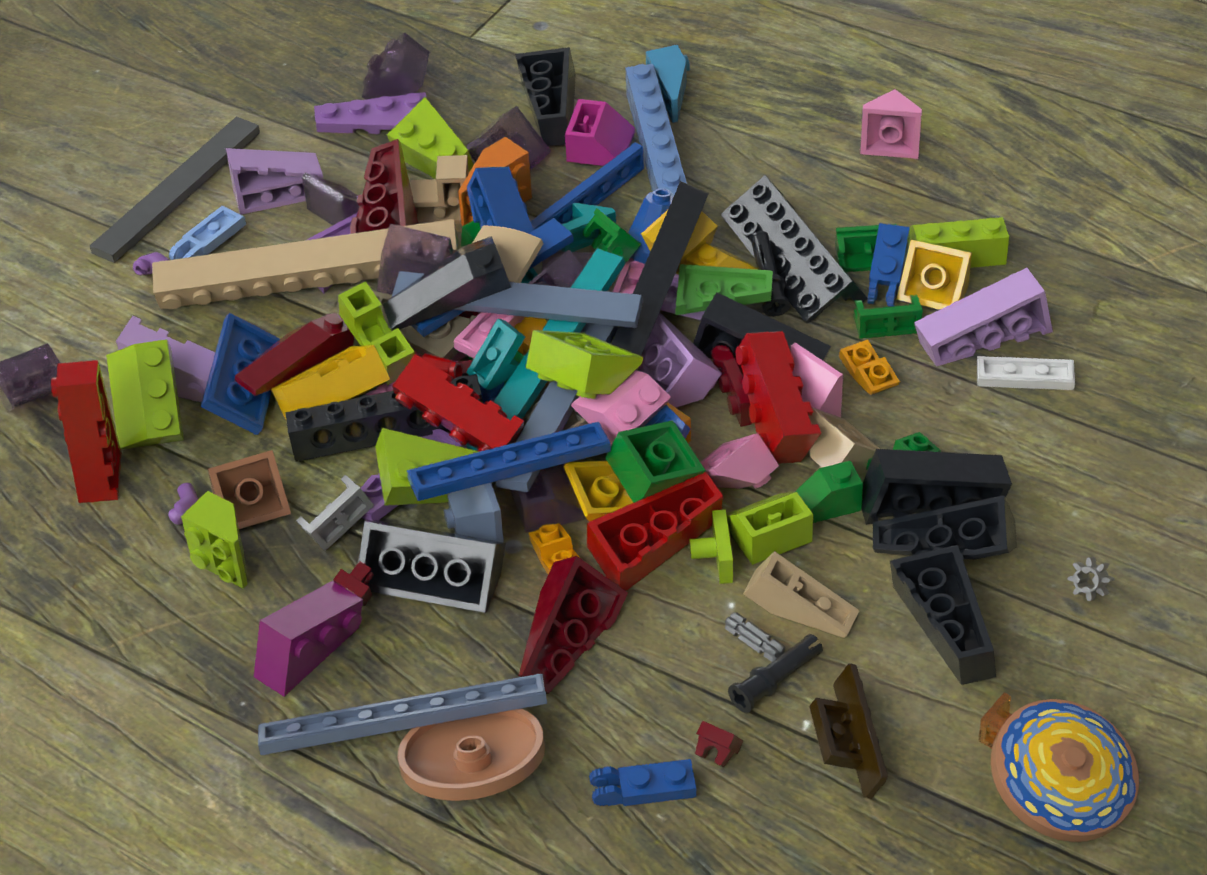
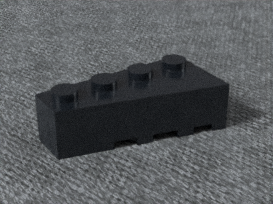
(550, 90)
(729, 321)
(926, 481)
(946, 608)

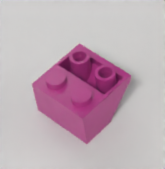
(596, 133)

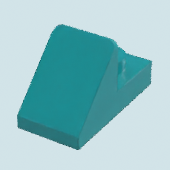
(581, 216)
(495, 357)

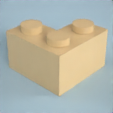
(439, 197)

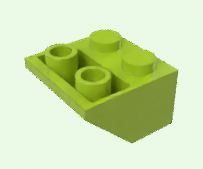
(771, 526)
(215, 538)

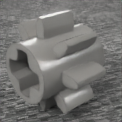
(1100, 579)

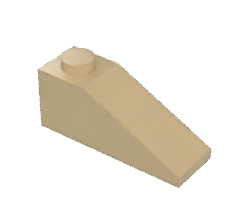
(798, 597)

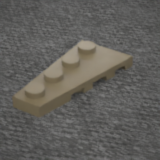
(438, 342)

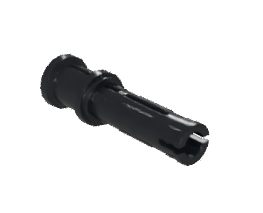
(761, 249)
(764, 680)

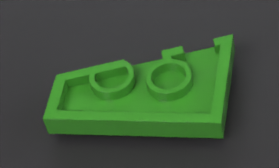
(700, 283)

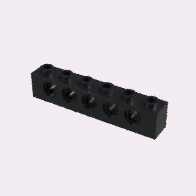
(357, 423)

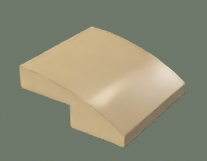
(514, 248)

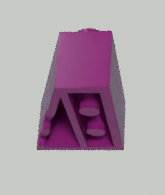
(304, 635)

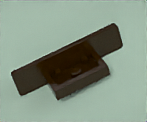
(848, 733)

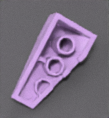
(677, 364)

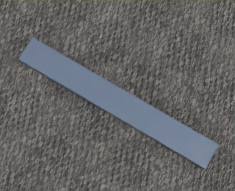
(552, 303)
(552, 412)
(401, 714)

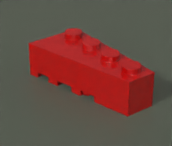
(776, 396)
(455, 407)
(88, 430)

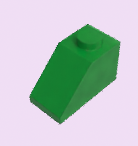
(832, 491)

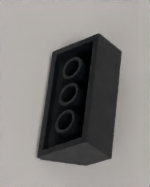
(431, 565)

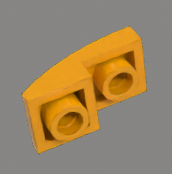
(867, 368)
(551, 544)

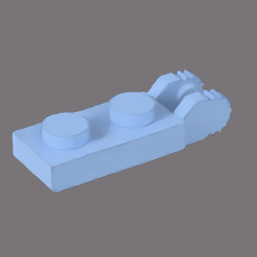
(208, 234)

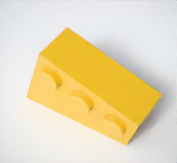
(333, 380)

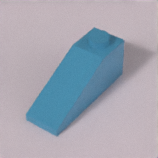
(671, 75)

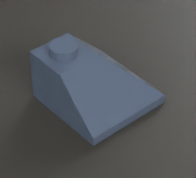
(475, 513)

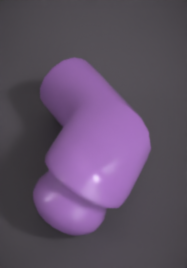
(143, 264)
(187, 499)

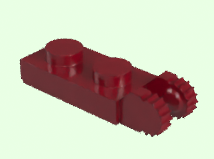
(731, 383)

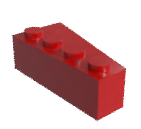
(652, 530)

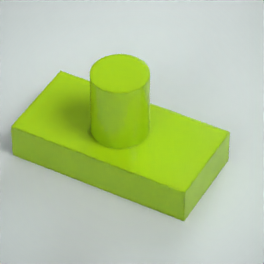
(716, 546)

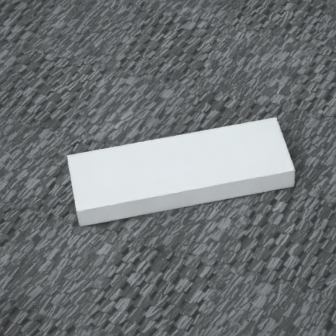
(1025, 373)

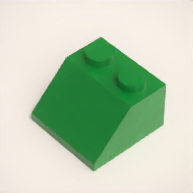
(652, 459)

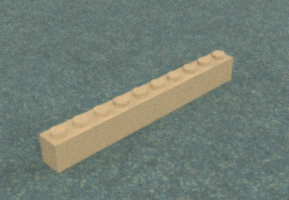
(277, 267)

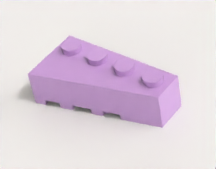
(985, 319)

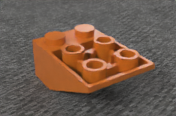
(500, 154)

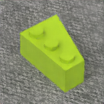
(425, 137)
(403, 452)

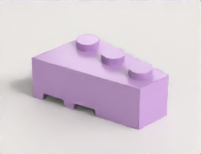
(269, 177)

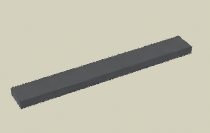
(173, 190)

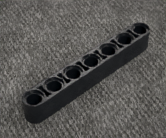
(662, 264)

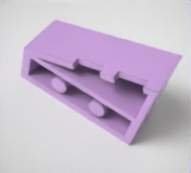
(190, 361)

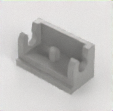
(338, 515)

